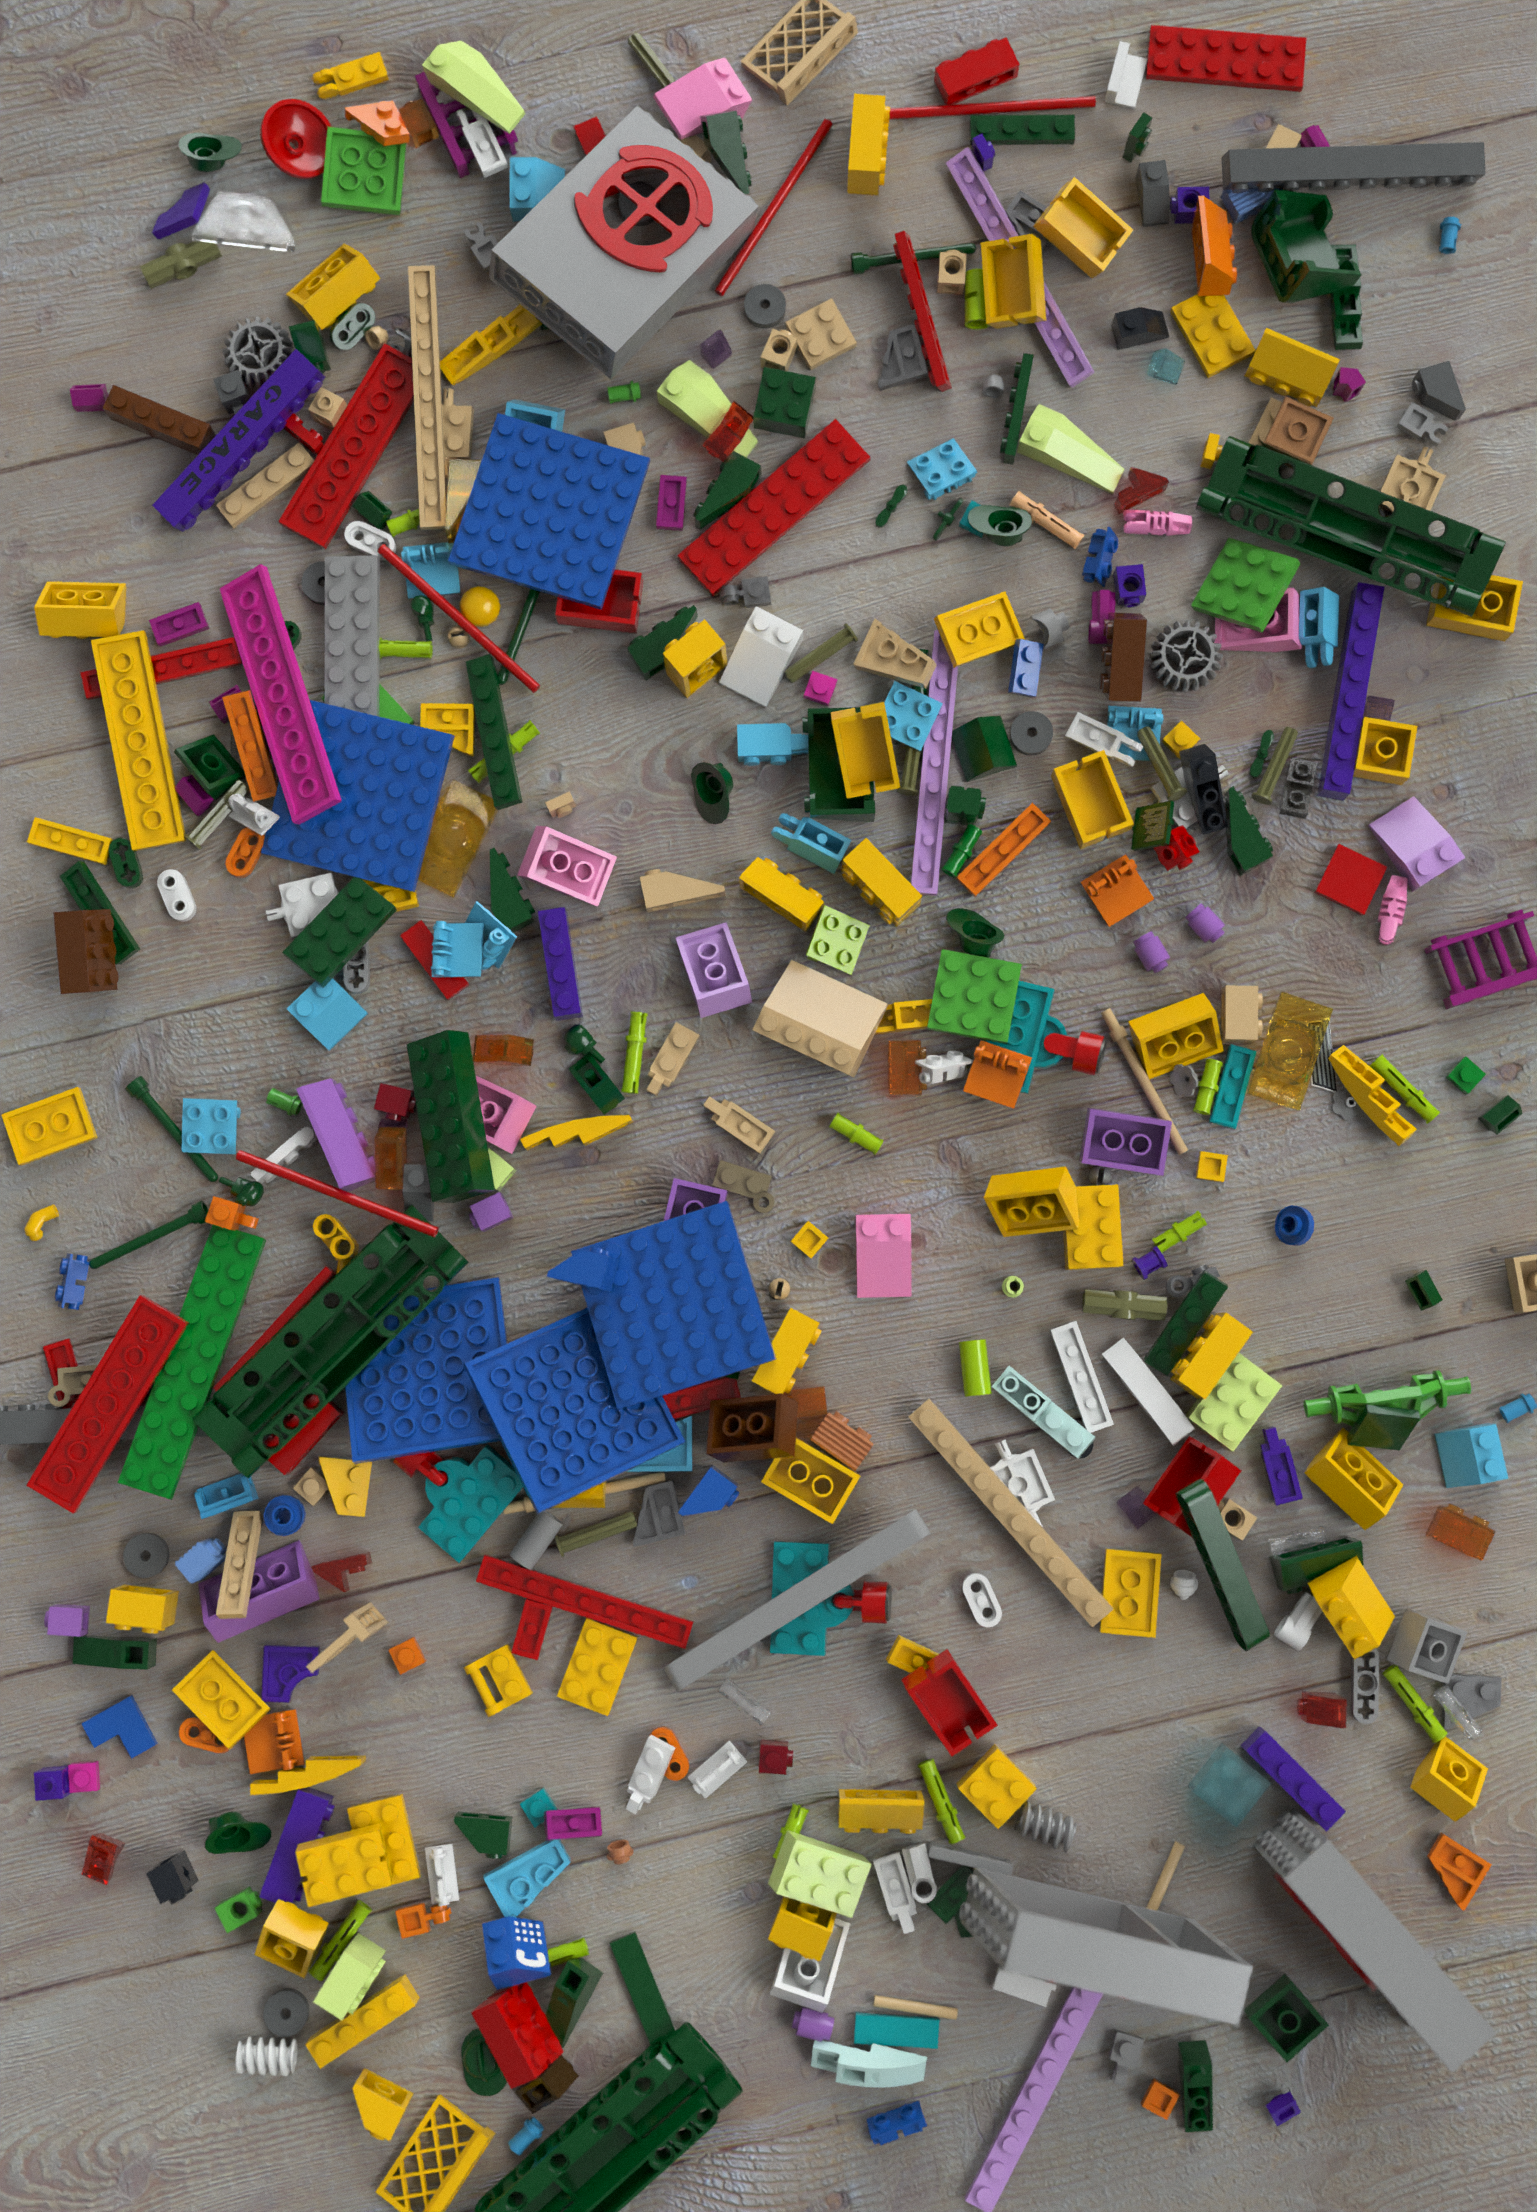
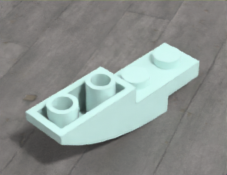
(1043, 1412)
(876, 2068)

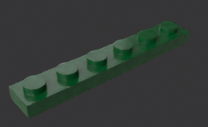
(493, 732)

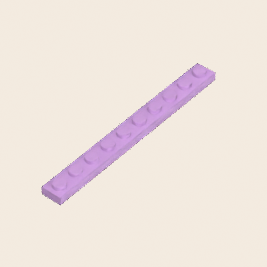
(998, 226)
(934, 775)
(1032, 2098)

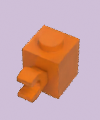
(229, 1215)

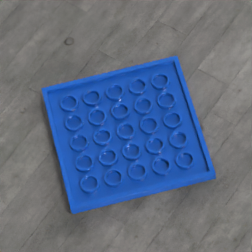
(549, 511)
(388, 794)
(677, 1307)
(416, 1388)
(560, 1413)

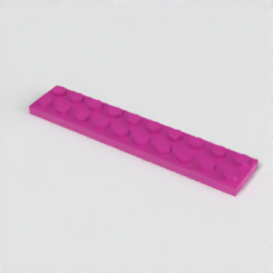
(280, 695)

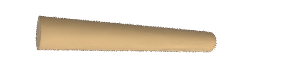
(1166, 1876)
(915, 2007)

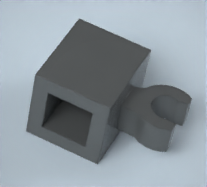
(232, 391)

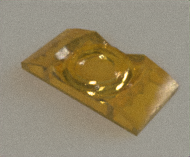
(455, 837)
(1289, 1051)

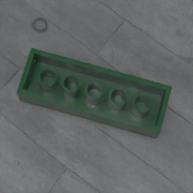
(450, 1117)

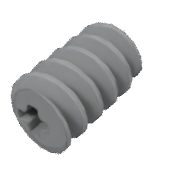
(1046, 1825)

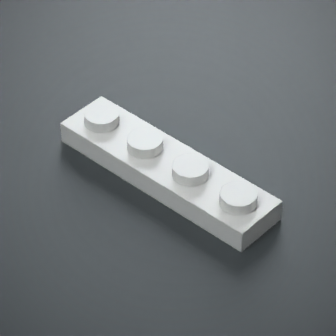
(1081, 1377)

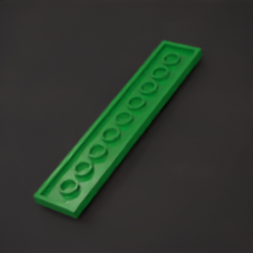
(193, 1366)

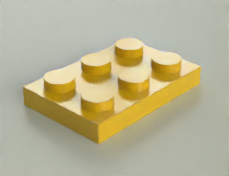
(1212, 332)
(979, 629)
(49, 1126)
(1132, 1590)
(597, 1666)
(221, 1699)
(396, 1832)

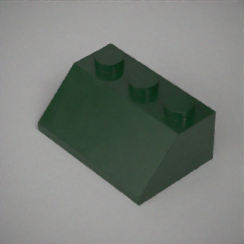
(1298, 1568)

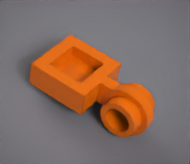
(415, 1920)

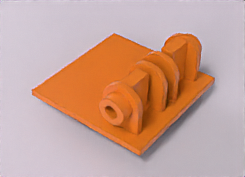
(1117, 890)
(997, 1074)
(274, 1743)

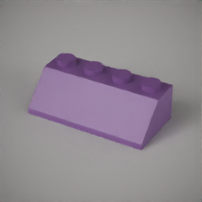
(338, 1134)
(279, 1585)

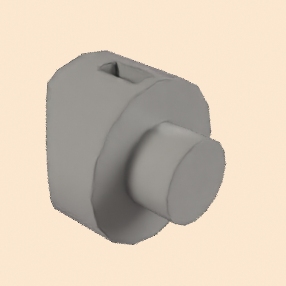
(1051, 626)

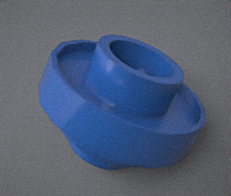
(1294, 1225)
(284, 1515)

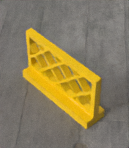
(458, 2171)

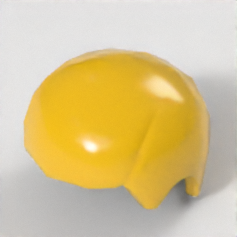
(480, 606)

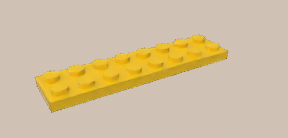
(138, 740)

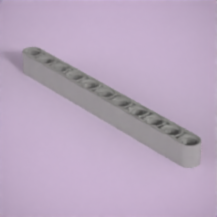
(796, 1600)

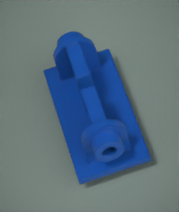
(1104, 545)
(68, 1291)
(885, 2125)

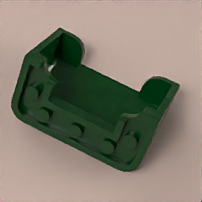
(1296, 249)
(826, 785)

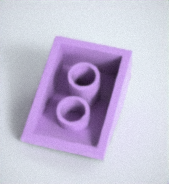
(1416, 843)
(714, 970)

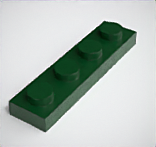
(1024, 129)
(1014, 418)
(90, 896)
(1185, 1323)

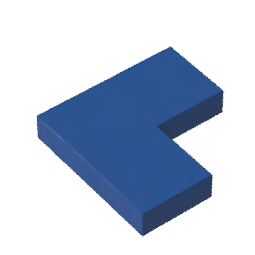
(121, 1719)

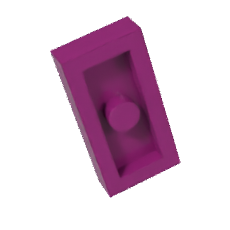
(671, 502)
(179, 624)
(573, 1823)

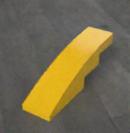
(488, 345)
(905, 1016)
(1365, 1088)
(587, 1129)
(317, 1770)

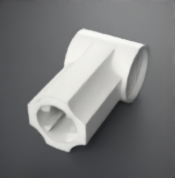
(1296, 1627)
(919, 1870)

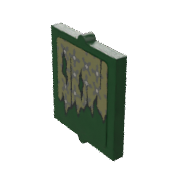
(1152, 825)

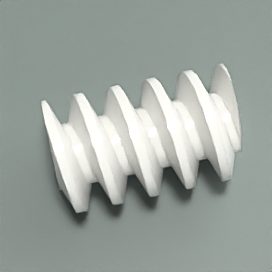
(266, 2057)

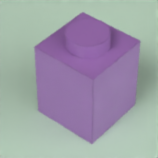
(490, 1212)
(67, 1620)

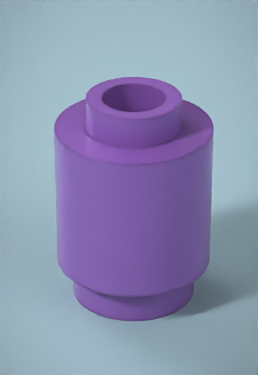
(1205, 923)
(1151, 952)
(813, 2024)

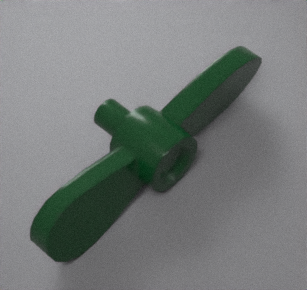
(891, 506)
(947, 519)
(1261, 754)

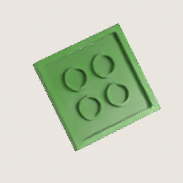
(362, 173)
(1245, 584)
(974, 996)

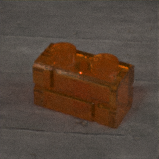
(902, 1070)
(390, 1157)
(1461, 1532)

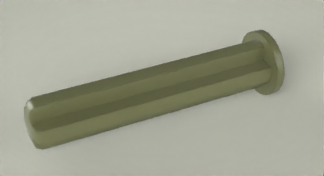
(650, 60)
(820, 654)
(1161, 764)
(1275, 766)
(910, 772)
(215, 815)
(596, 1533)

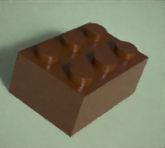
(1123, 656)
(85, 951)
(752, 1428)

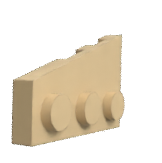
(893, 658)

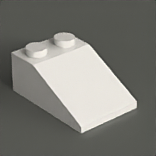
(761, 656)
(808, 1980)

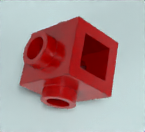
(1179, 851)

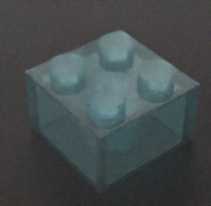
(1229, 1785)

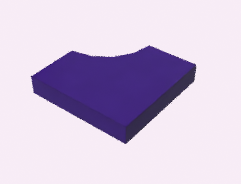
(184, 213)
(284, 1669)

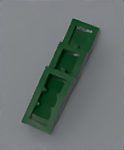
(1346, 306)

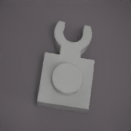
(482, 246)
(1418, 423)

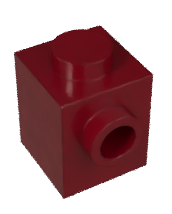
(395, 1102)
(775, 1757)

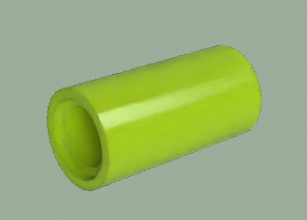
(974, 300)
(975, 1367)

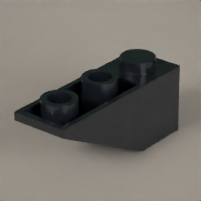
(1204, 787)

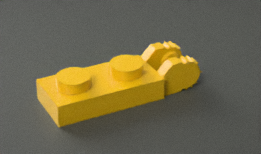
(351, 76)

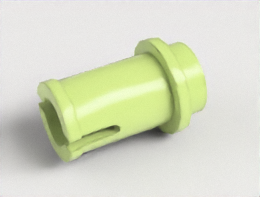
(1006, 1286)

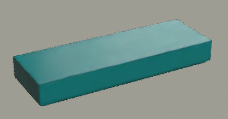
(1232, 1086)
(896, 2030)

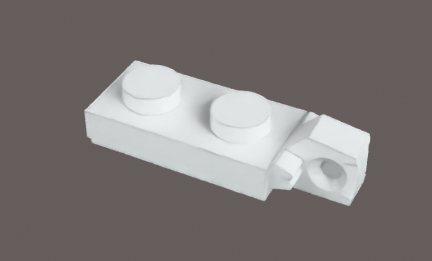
(649, 1772)
(896, 1889)

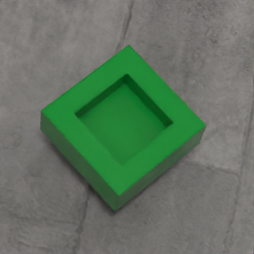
(1465, 1075)

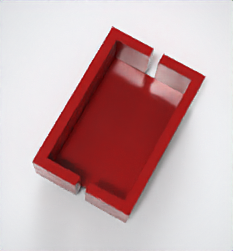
(619, 609)
(1191, 1463)
(949, 1702)
(517, 2033)

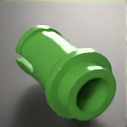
(624, 392)
(283, 1101)

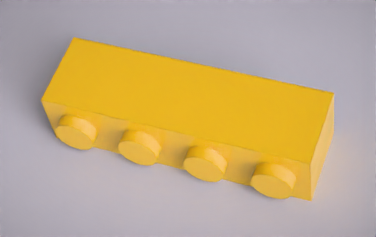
(367, 2019)

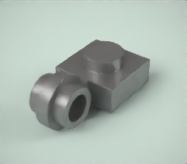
(754, 591)
(1188, 1283)

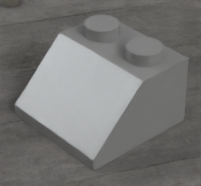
(1426, 1646)

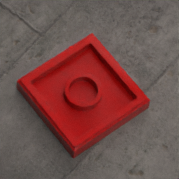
(1350, 879)

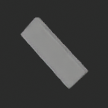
(969, 1858)

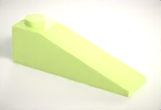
(473, 82)
(698, 401)
(1063, 446)

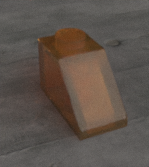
(503, 1050)

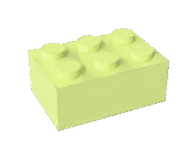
(1234, 1403)
(819, 1874)
(351, 1977)

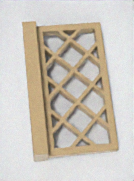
(818, 54)
(361, 1624)

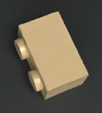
(1240, 1014)

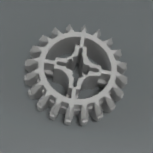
(239, 356)
(1195, 659)

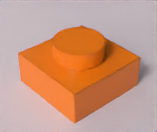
(407, 1655)
(1160, 2099)

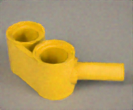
(334, 1238)

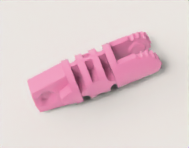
(1156, 523)
(1392, 908)

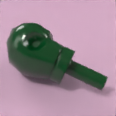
(424, 610)
(581, 1041)
(245, 1191)

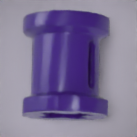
(1149, 1262)

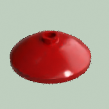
(305, 128)

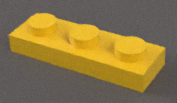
(69, 841)

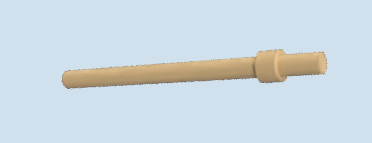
(1119, 1035)
(611, 1487)

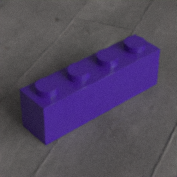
(560, 964)
(1293, 1778)
(303, 1824)

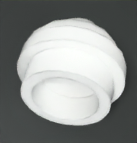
(1184, 1583)

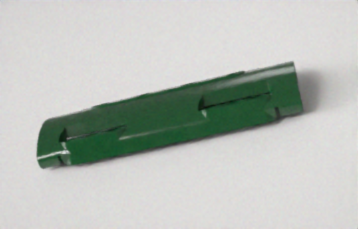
(1350, 527)
(331, 1345)
(606, 2158)

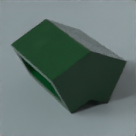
(372, 510)
(1501, 1114)
(1428, 1288)

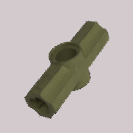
(179, 262)
(1124, 1304)

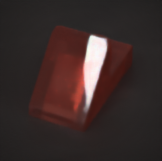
(1145, 486)
(335, 1570)
(101, 1857)

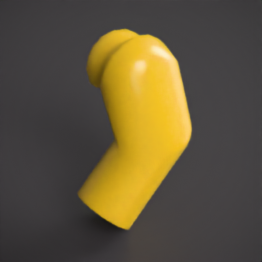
(36, 1221)

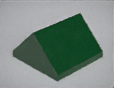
(983, 747)
(210, 765)

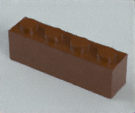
(158, 420)

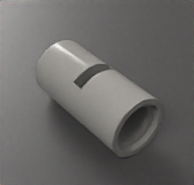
(536, 1539)

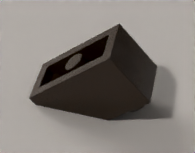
(548, 2085)

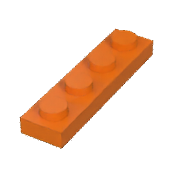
(251, 745)
(1003, 849)

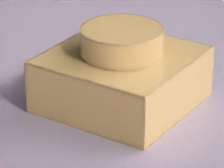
(561, 805)
(311, 1486)

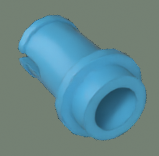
(1450, 228)
(1518, 1407)
(531, 2131)

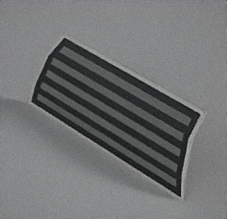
(1323, 1072)

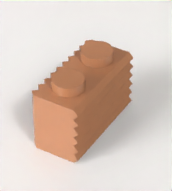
(842, 1440)

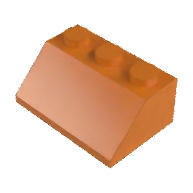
(1212, 249)

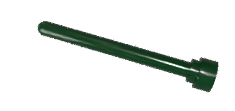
(861, 262)
(519, 633)
(139, 1089)
(195, 1215)

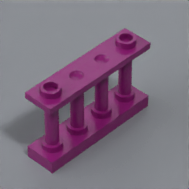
(452, 134)
(1484, 985)

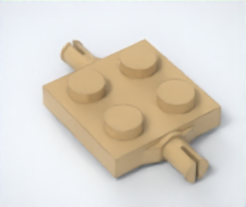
(456, 429)
(1412, 481)

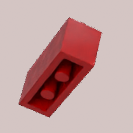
(976, 71)
(306, 1439)

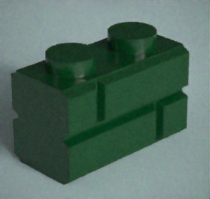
(964, 805)

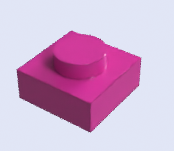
(820, 688)
(84, 1777)

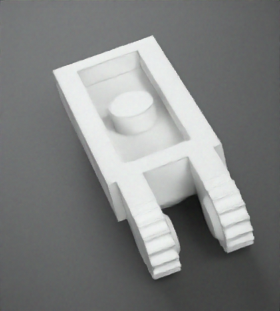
(483, 144)
(1101, 737)
(287, 1152)

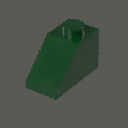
(310, 343)
(596, 1083)
(486, 1832)

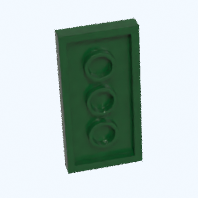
(339, 931)

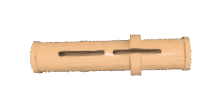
(1047, 520)

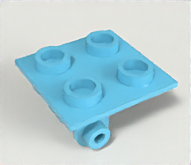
(942, 468)
(432, 564)
(910, 715)
(1129, 721)
(496, 936)
(457, 949)
(209, 1126)

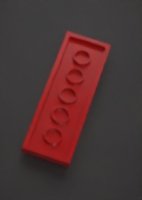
(1226, 58)

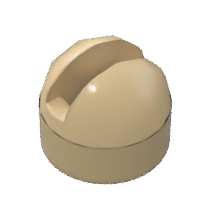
(376, 337)
(458, 641)
(784, 1291)

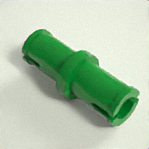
(962, 850)

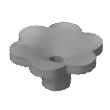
(1184, 1080)
(1342, 1107)

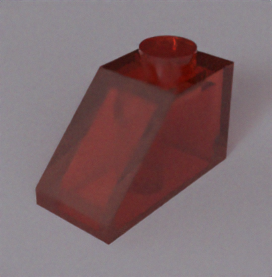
(728, 431)
(1322, 1708)

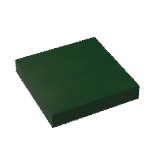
(1383, 1427)

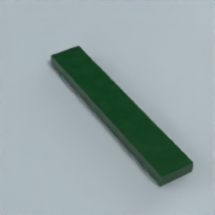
(646, 1997)

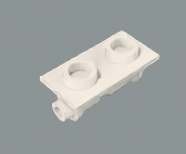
(251, 814)
(952, 1064)
(717, 1769)
(442, 1874)

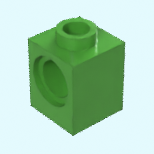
(228, 1914)

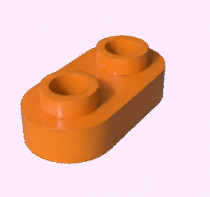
(245, 852)
(205, 1740)
(678, 1756)

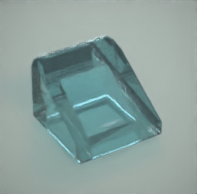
(1165, 366)

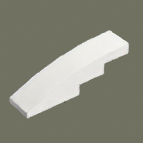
(1148, 1391)

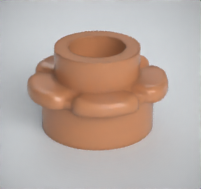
(619, 1851)

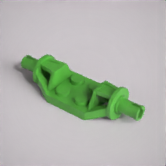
(1423, 1394)

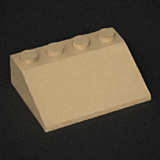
(821, 1018)

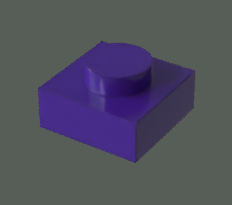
(983, 152)
(1283, 2108)

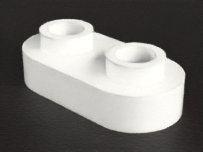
(371, 541)
(176, 894)
(981, 1599)

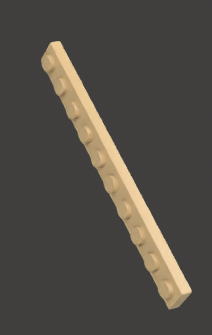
(427, 397)
(1011, 1512)

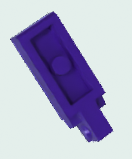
(1279, 1468)

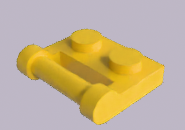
(506, 1676)

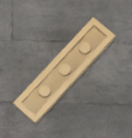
(266, 485)
(239, 1565)

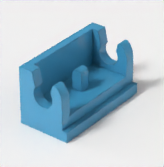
(225, 1495)

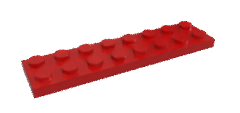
(352, 449)
(774, 507)
(107, 1404)

